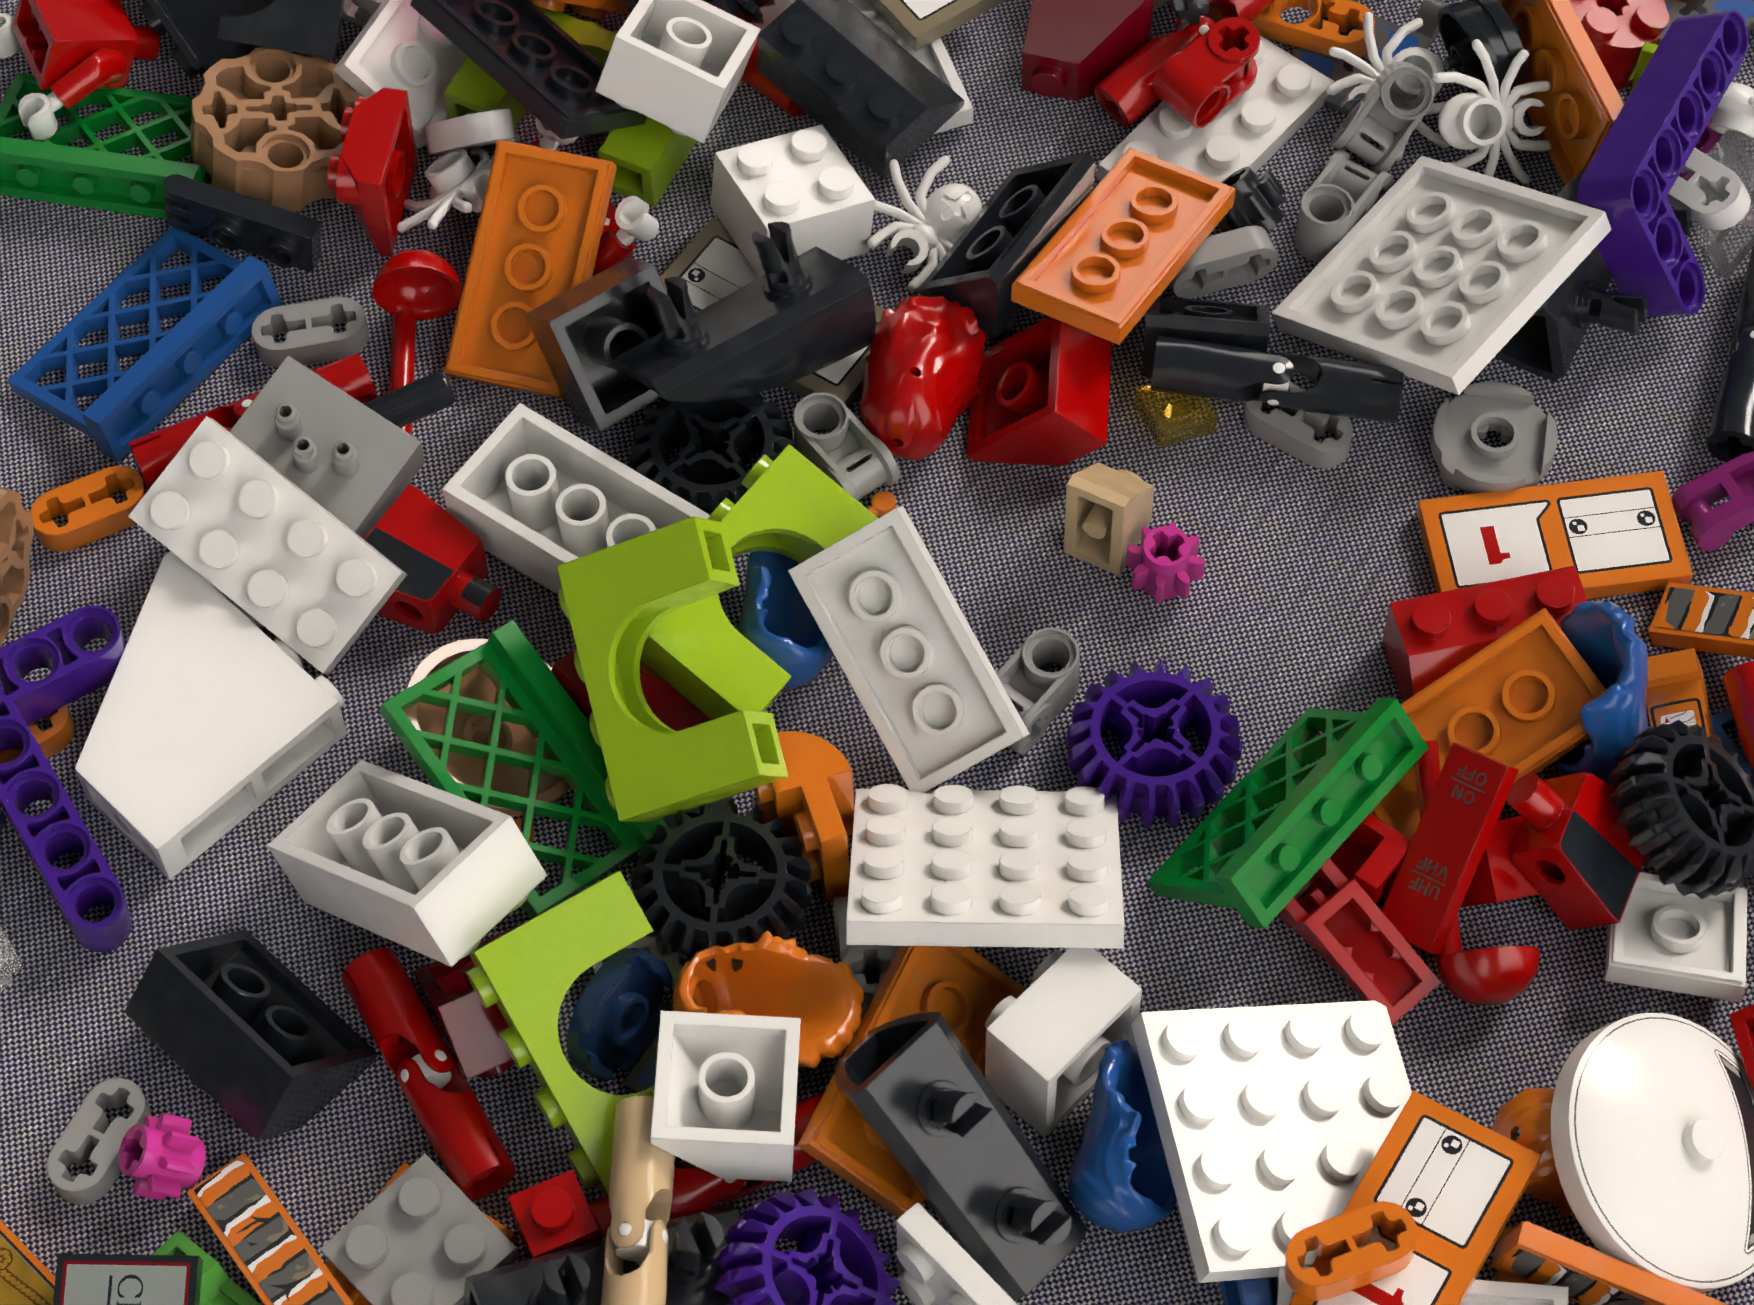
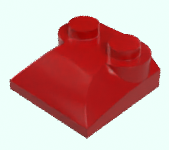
(376, 164)

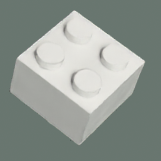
(678, 63)
(793, 181)
(1052, 1037)

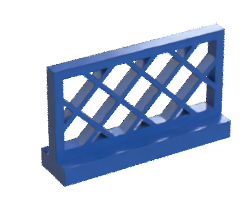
(173, 359)

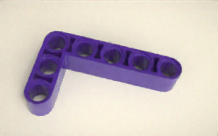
(1648, 151)
(33, 779)

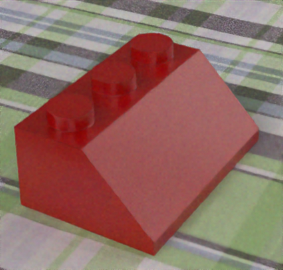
(1444, 629)

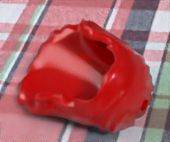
(921, 374)

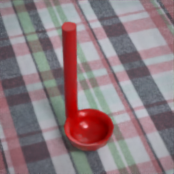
(411, 289)
(1480, 974)

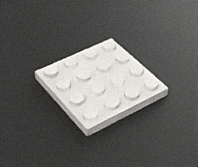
(1441, 273)
(985, 868)
(1268, 1120)

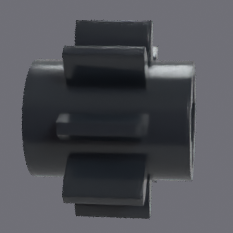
(1254, 201)

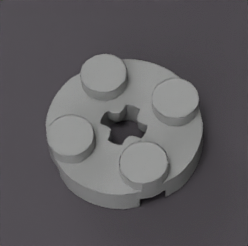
(1501, 408)

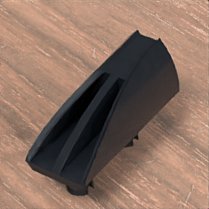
(1556, 329)
(760, 336)
(961, 1149)
(577, 1272)

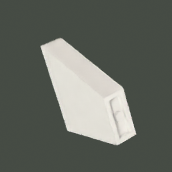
(200, 721)

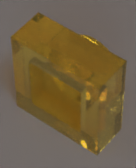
(1175, 416)

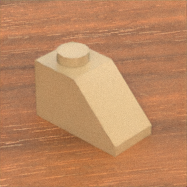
(1105, 515)

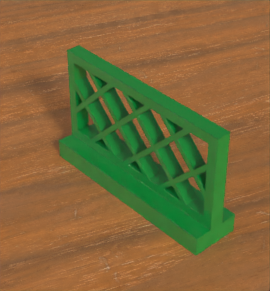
(99, 173)
(558, 730)
(1320, 810)

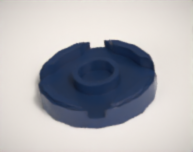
(618, 1014)

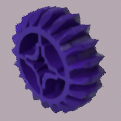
(1150, 721)
(832, 1259)

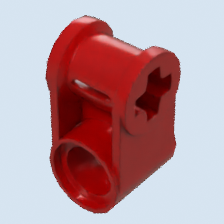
(1210, 71)

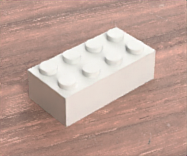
(552, 497)
(408, 861)

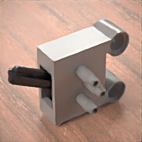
(337, 448)

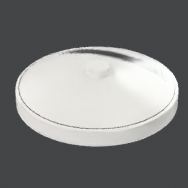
(1659, 1148)

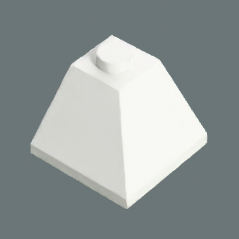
(727, 1093)

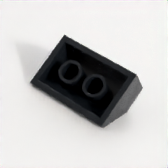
(854, 80)
(1008, 237)
(247, 1031)

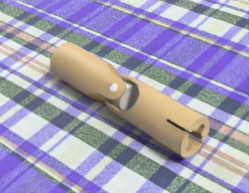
(639, 1207)

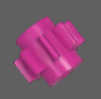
(1165, 562)
(162, 1156)

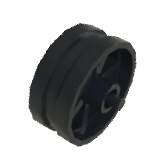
(1488, 22)

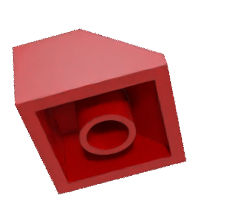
(1041, 397)

